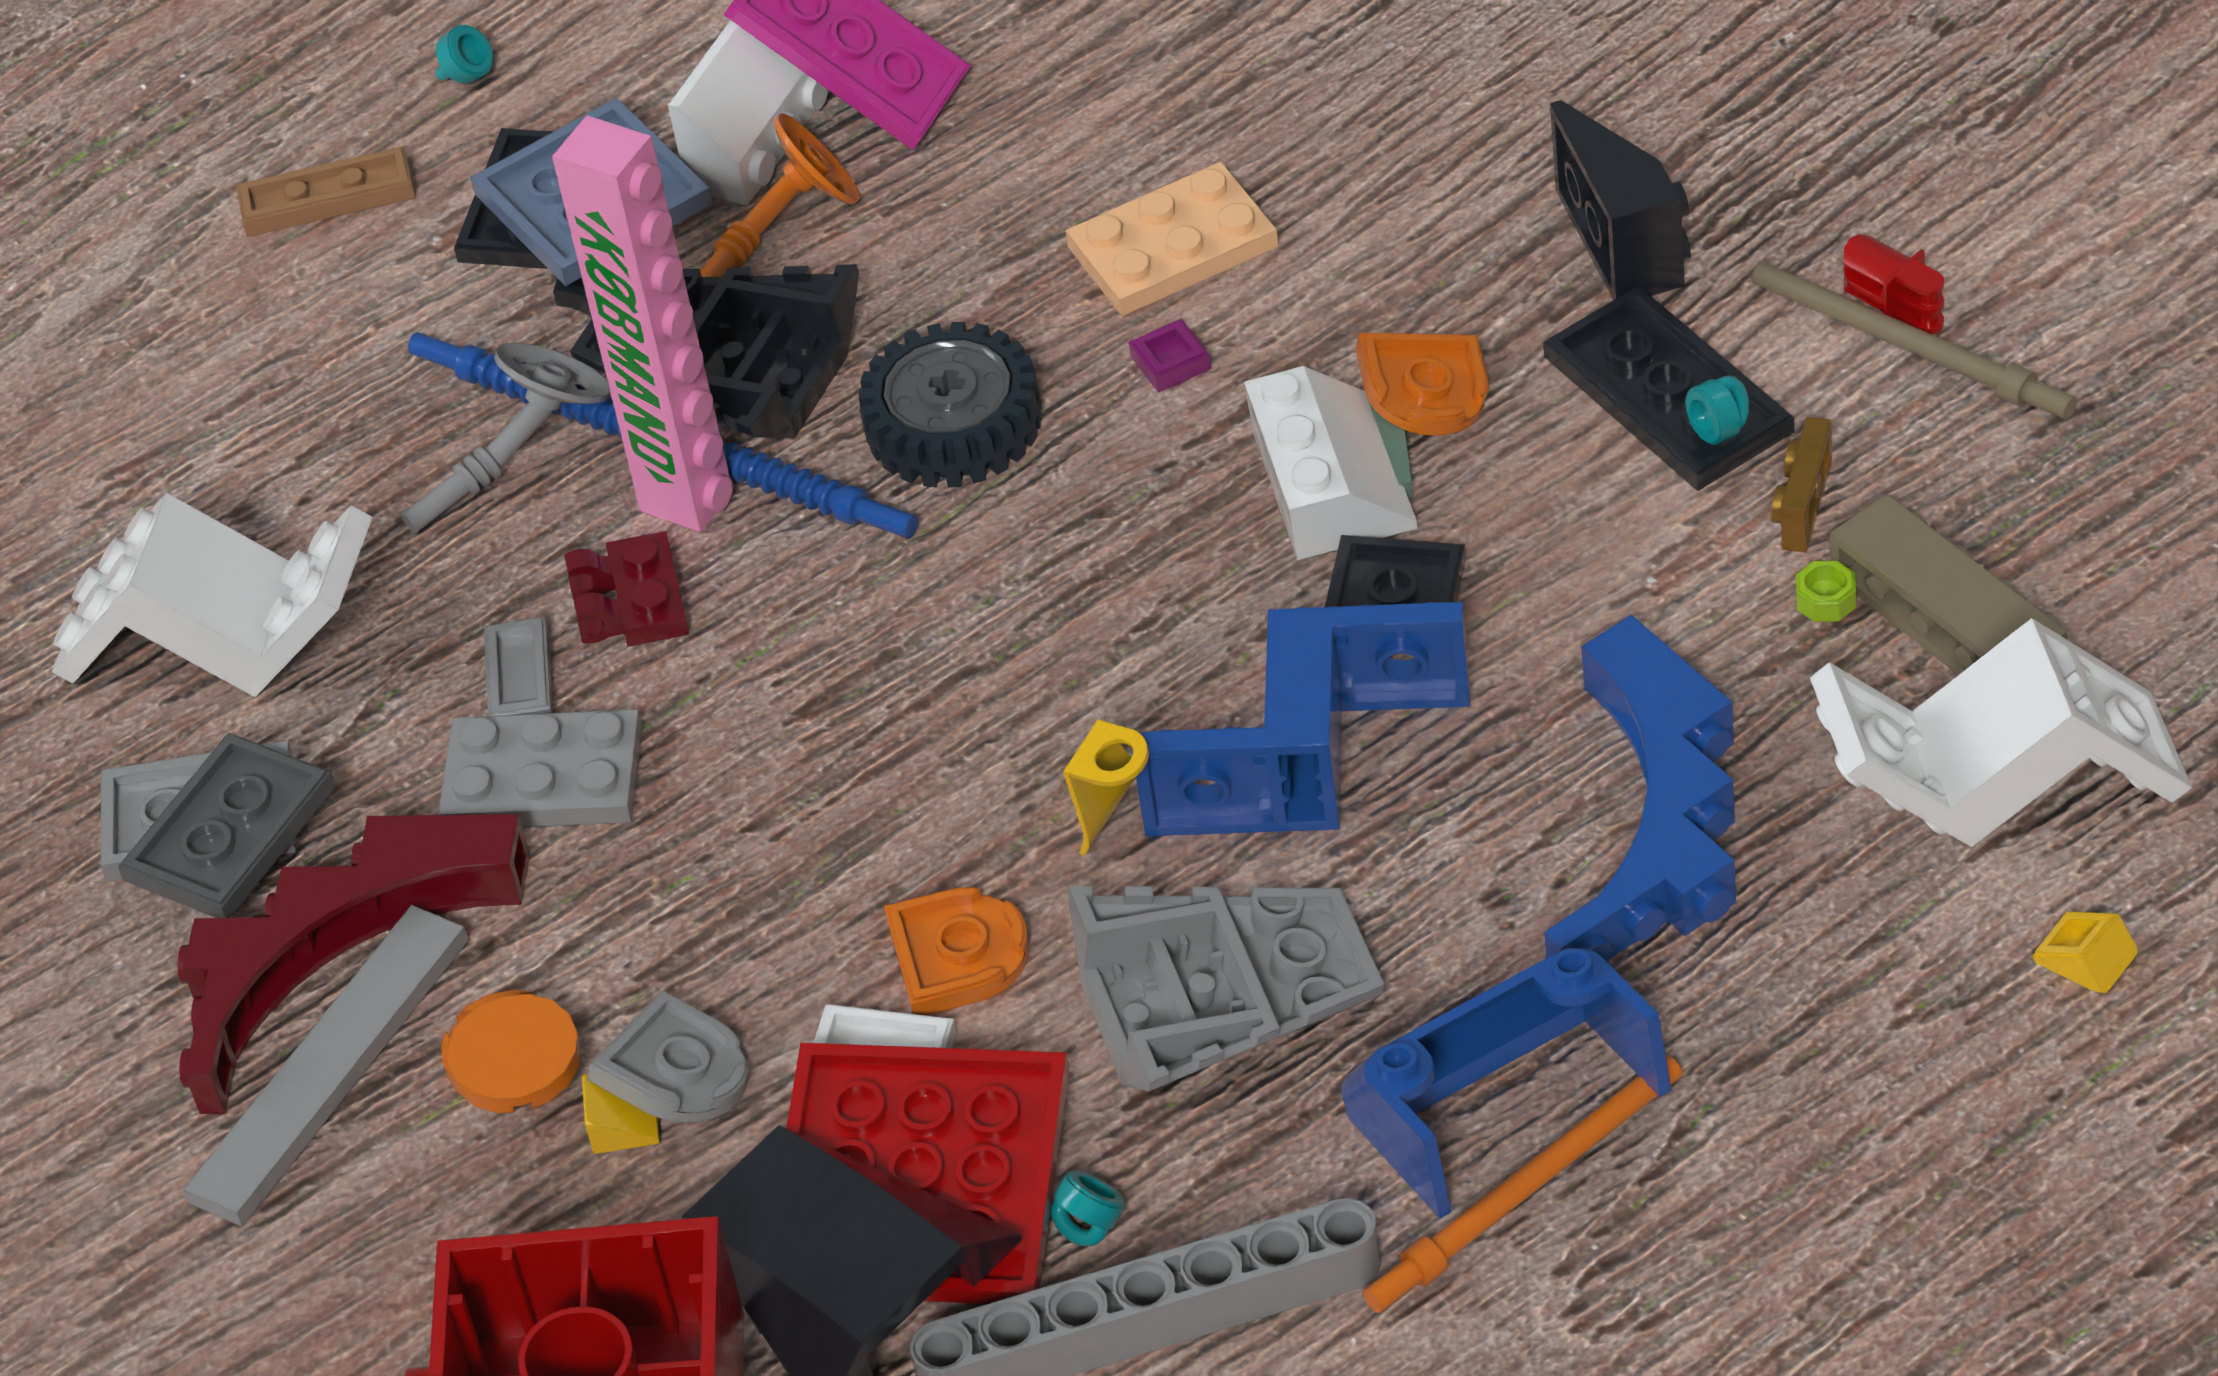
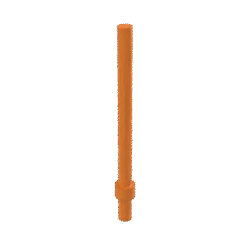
(1428, 1257)

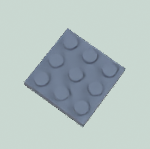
(529, 201)

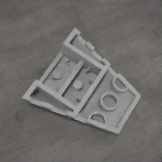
(1212, 972)

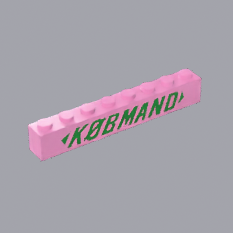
(643, 321)

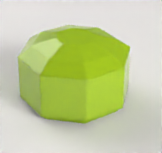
(1825, 591)

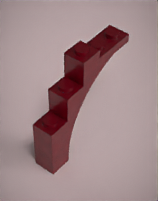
(318, 912)

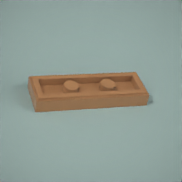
(325, 191)

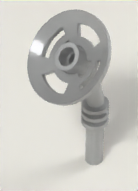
(547, 385)

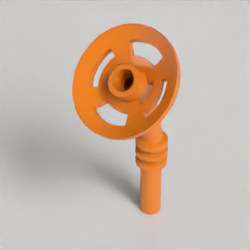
(807, 168)

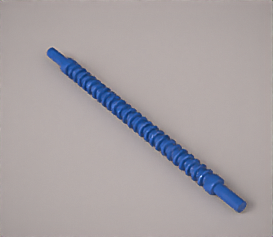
(846, 502)

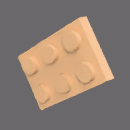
(1171, 238)

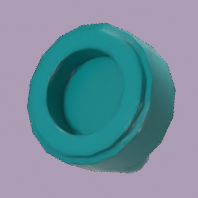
(463, 55)
(1717, 408)
(1089, 1201)

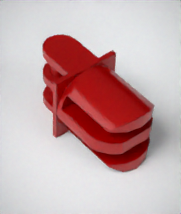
(1894, 282)

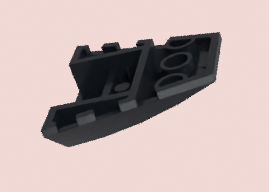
(764, 342)
(838, 1250)

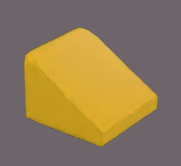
(2088, 949)
(614, 1122)

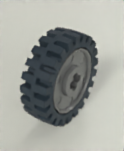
(950, 404)

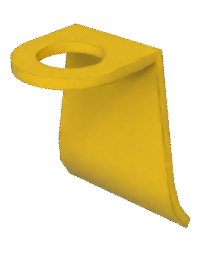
(1102, 775)

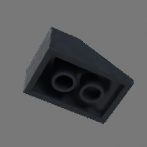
(1619, 204)

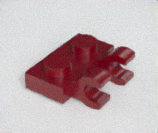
(645, 588)

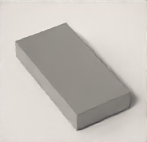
(518, 668)

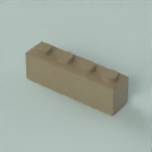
(1930, 585)

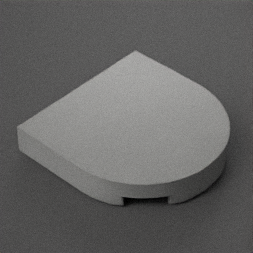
(673, 1063)

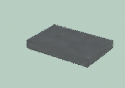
(227, 826)

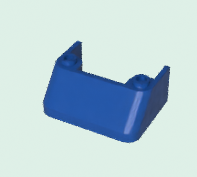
(1484, 1036)

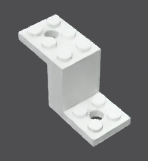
(210, 593)
(1998, 733)

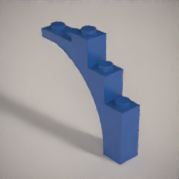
(1677, 732)

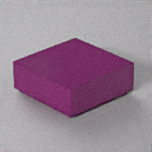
(1169, 355)

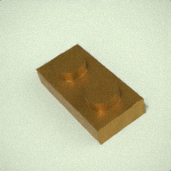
(1807, 469)

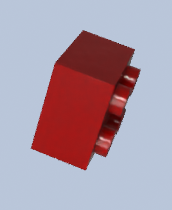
(588, 1303)

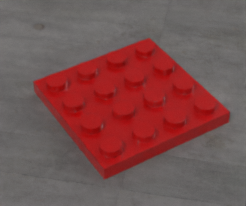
(953, 1124)

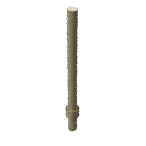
(2011, 382)

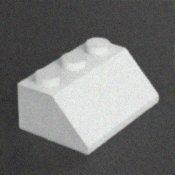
(728, 113)
(1325, 460)

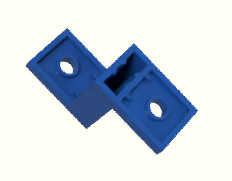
(1291, 767)

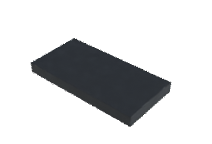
(1639, 369)

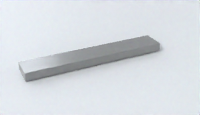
(325, 1066)

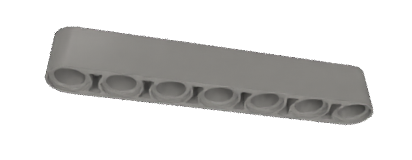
(1175, 1283)

